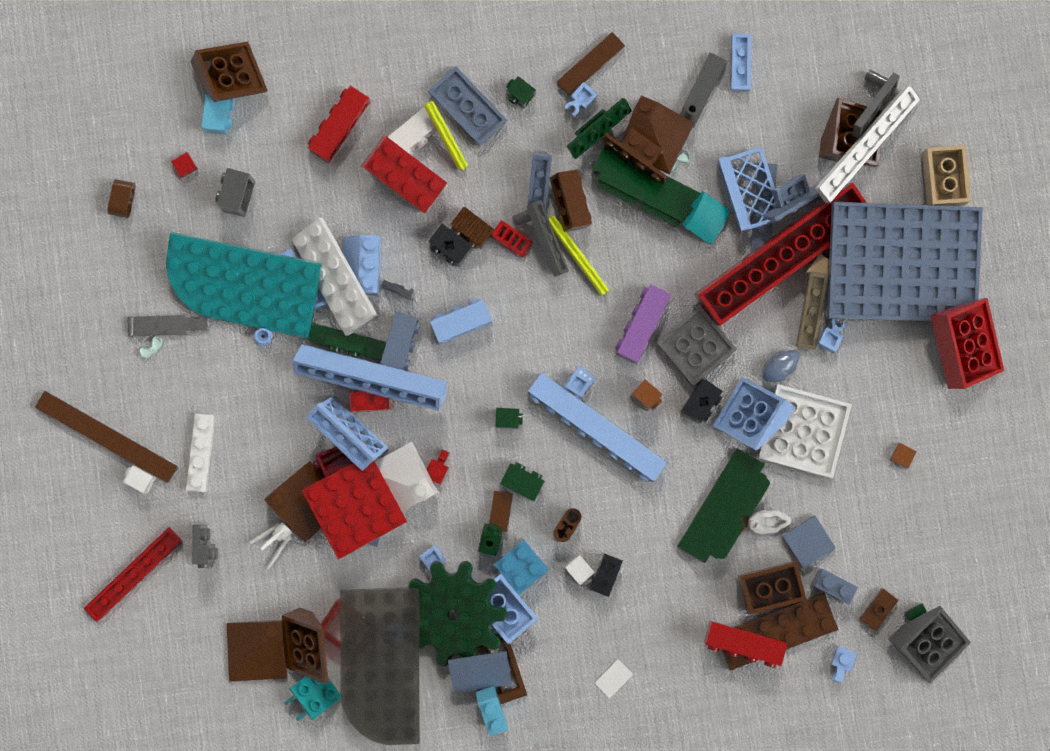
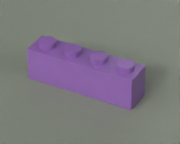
(643, 324)

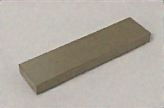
(812, 310)

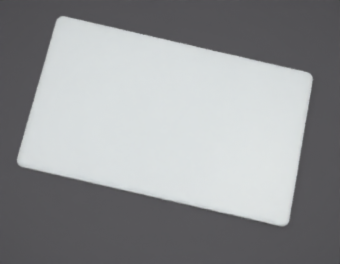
(614, 678)

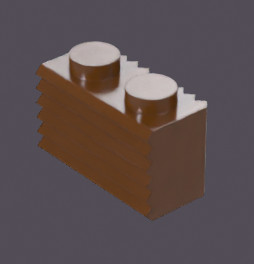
(472, 228)

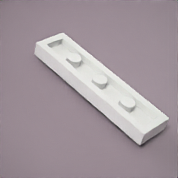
(200, 452)

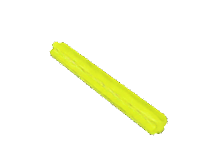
(578, 256)

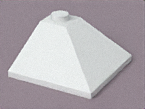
(406, 477)

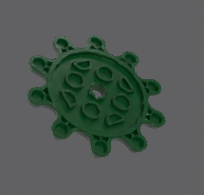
(473, 608)

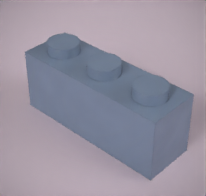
(400, 341)

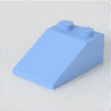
(519, 614)

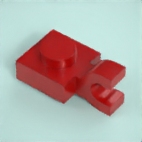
(437, 469)

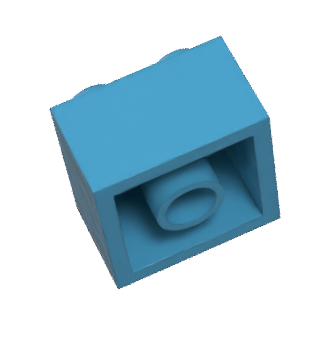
(521, 567)

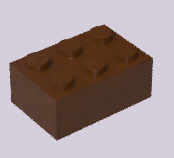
(771, 587)

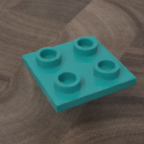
(313, 696)

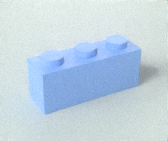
(461, 321)

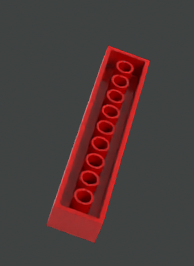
(772, 260)

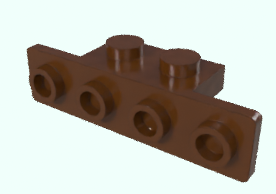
(638, 150)

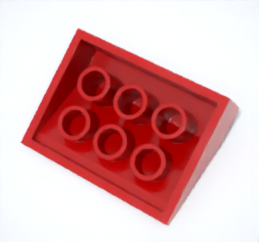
(967, 344)

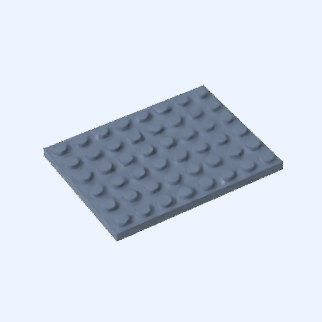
(902, 260)

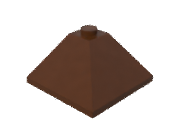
(228, 71)
(662, 128)
(839, 129)
(291, 505)
(305, 644)
(256, 650)

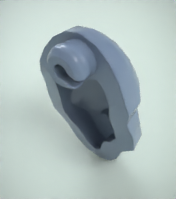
(780, 365)

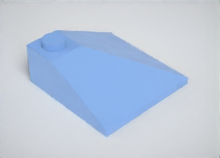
(753, 414)

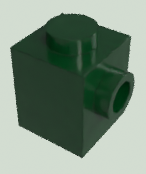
(520, 92)
(490, 539)

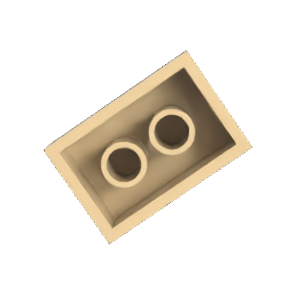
(946, 176)

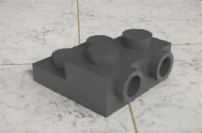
(203, 553)

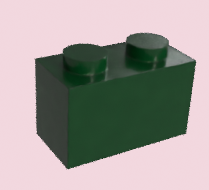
(522, 482)

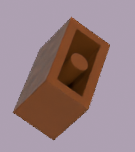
(647, 395)

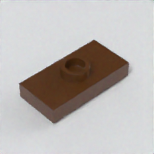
(878, 609)

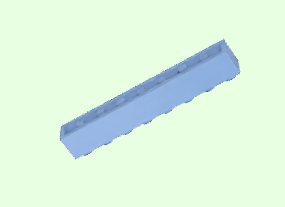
(370, 377)
(596, 427)

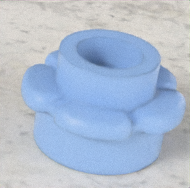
(263, 341)

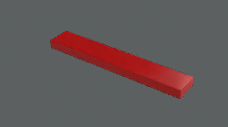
(133, 574)

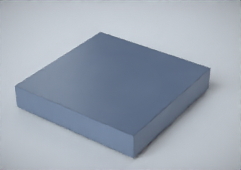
(808, 542)

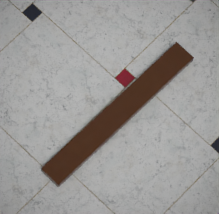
(106, 436)

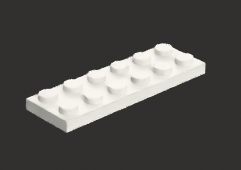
(337, 279)

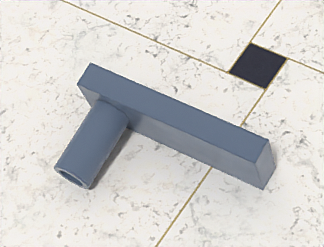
(539, 178)

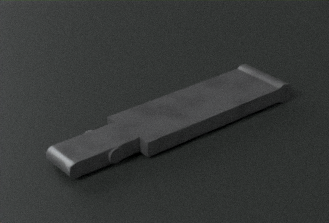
(165, 325)

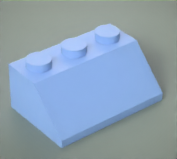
(364, 258)

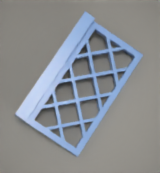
(733, 189)
(344, 439)

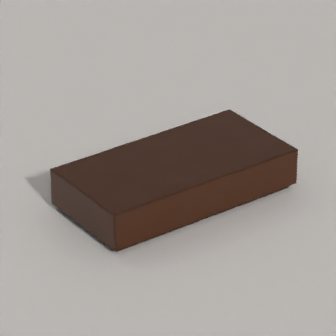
(501, 509)

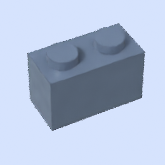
(834, 586)

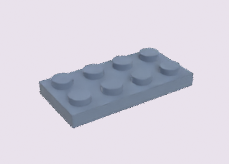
(467, 106)

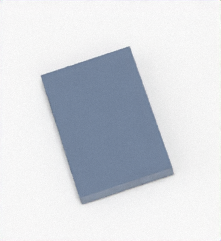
(480, 672)

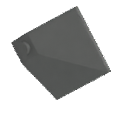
(930, 642)

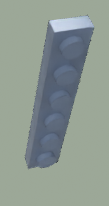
(763, 233)

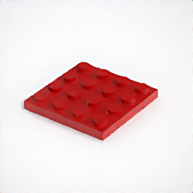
(353, 507)

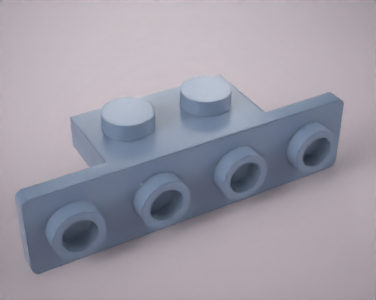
(790, 197)

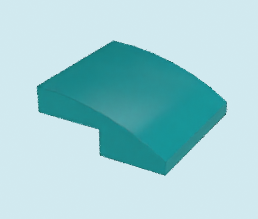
(706, 218)

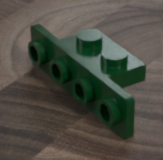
(597, 127)
(352, 343)

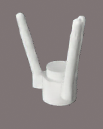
(280, 532)

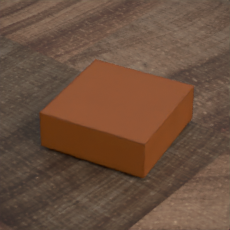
(903, 455)

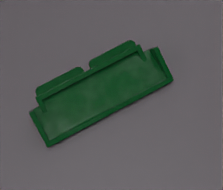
(621, 178)
(720, 516)

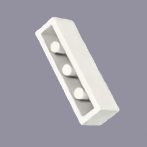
(414, 132)

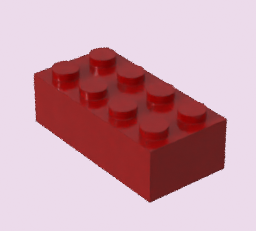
(404, 174)

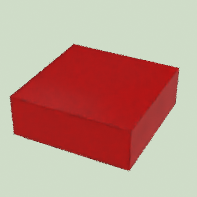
(184, 165)

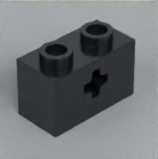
(445, 235)
(692, 406)
(606, 575)

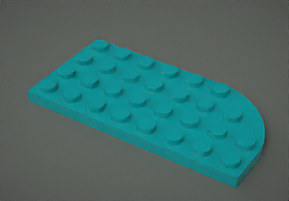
(243, 284)

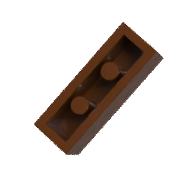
(570, 200)

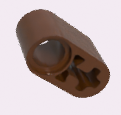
(121, 198)
(560, 526)

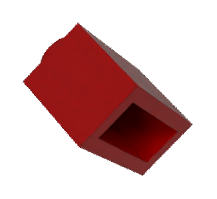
(368, 402)

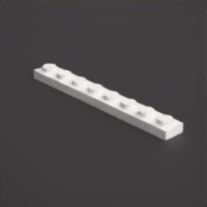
(867, 144)

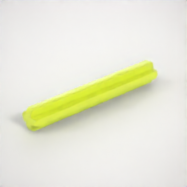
(445, 135)

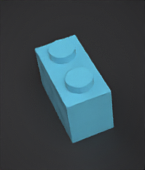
(217, 115)
(491, 711)

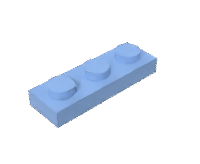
(741, 62)

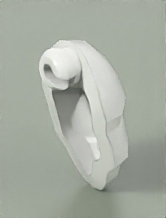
(768, 521)

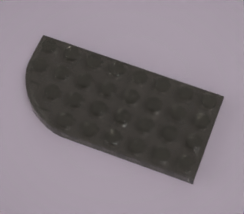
(381, 663)

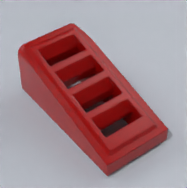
(501, 240)

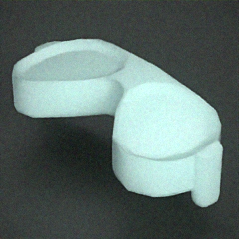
(683, 157)
(156, 344)

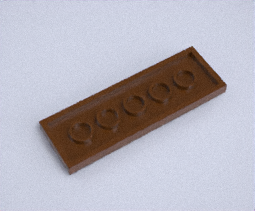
(790, 624)

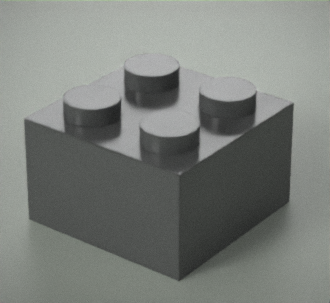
(235, 192)

